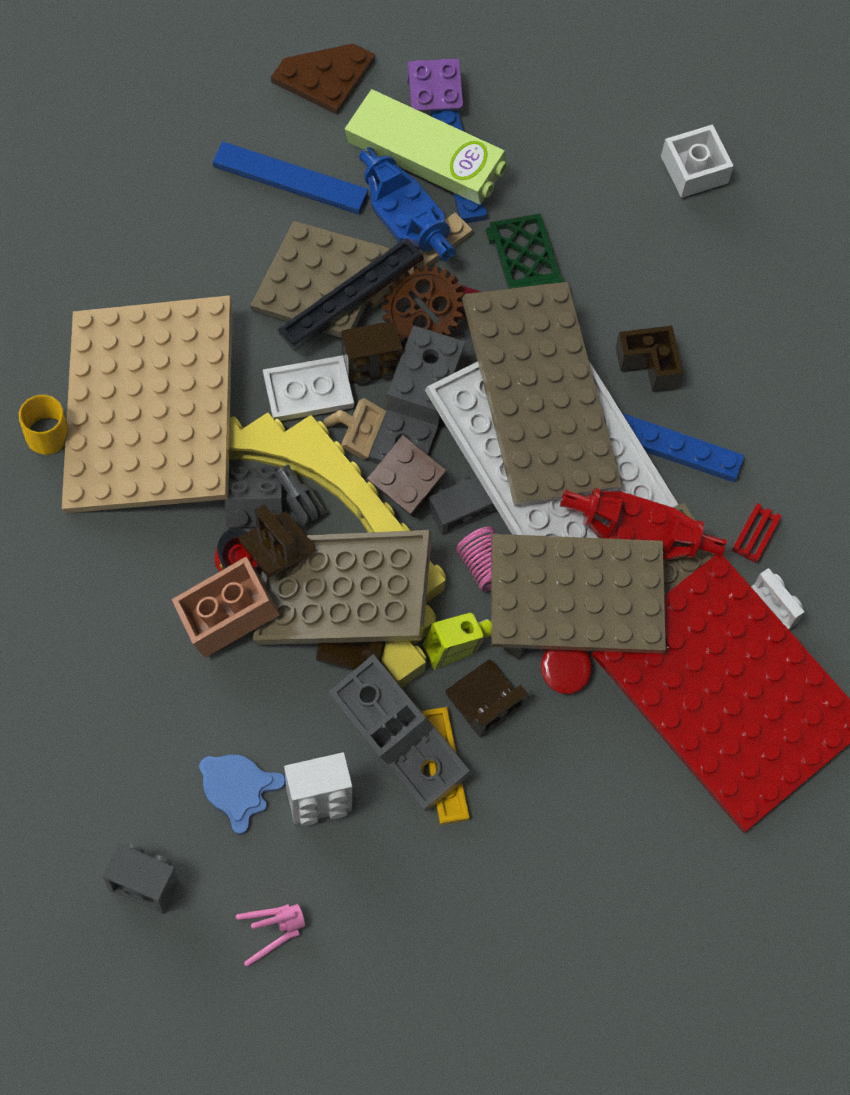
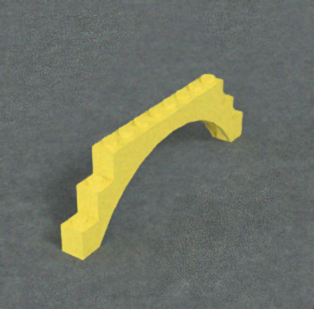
(320, 459)

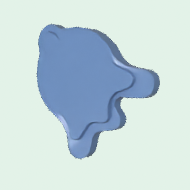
(236, 786)

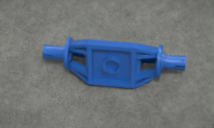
(405, 205)

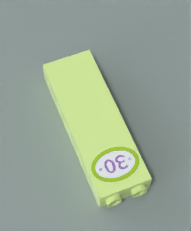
(427, 146)

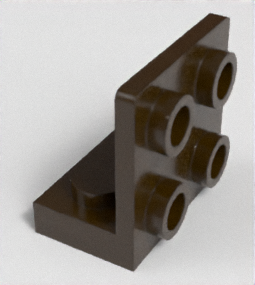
(348, 654)
(486, 697)

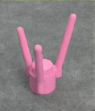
(288, 919)

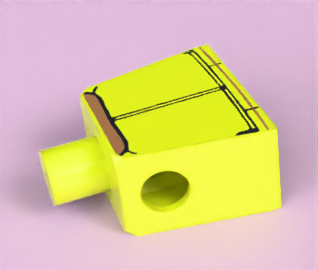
(455, 639)

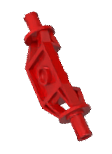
(642, 519)

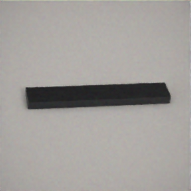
(350, 294)

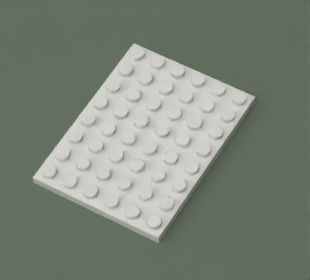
(467, 415)

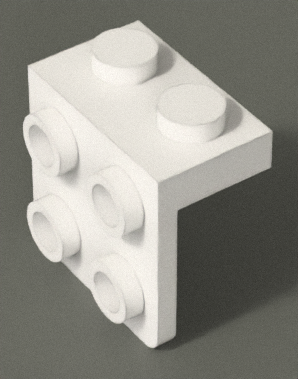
(773, 592)

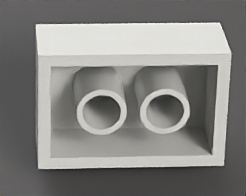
(319, 789)

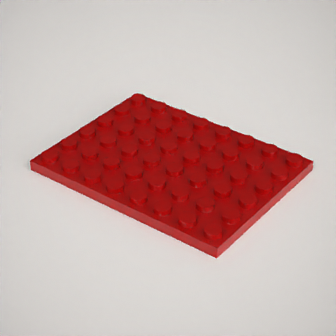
(734, 694)

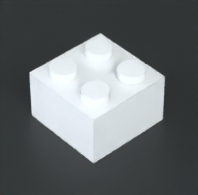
(697, 161)

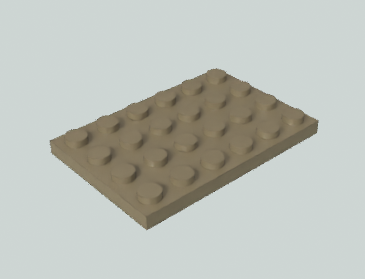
(352, 590)
(577, 593)

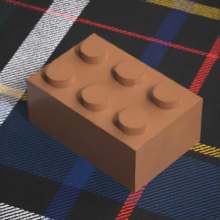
(225, 607)

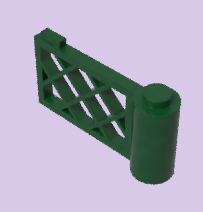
(516, 226)

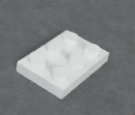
(308, 388)

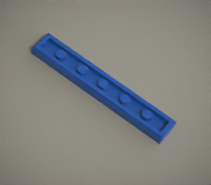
(290, 177)

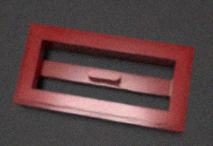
(766, 514)

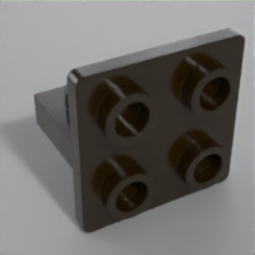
(276, 541)

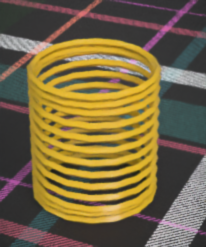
(43, 407)

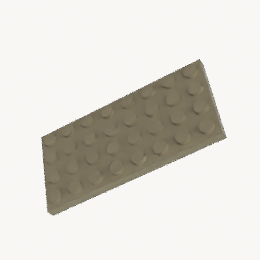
(541, 392)

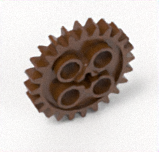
(442, 290)

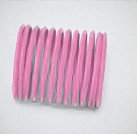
(478, 551)

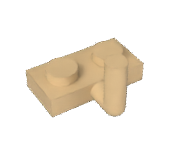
(361, 427)

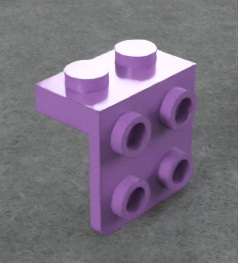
(435, 84)

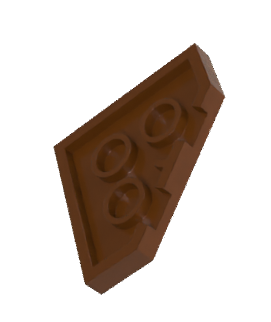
(324, 75)

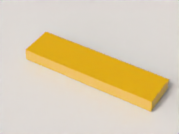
(453, 806)

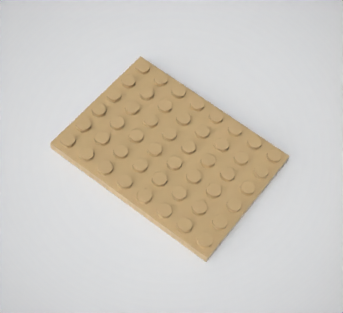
(148, 405)

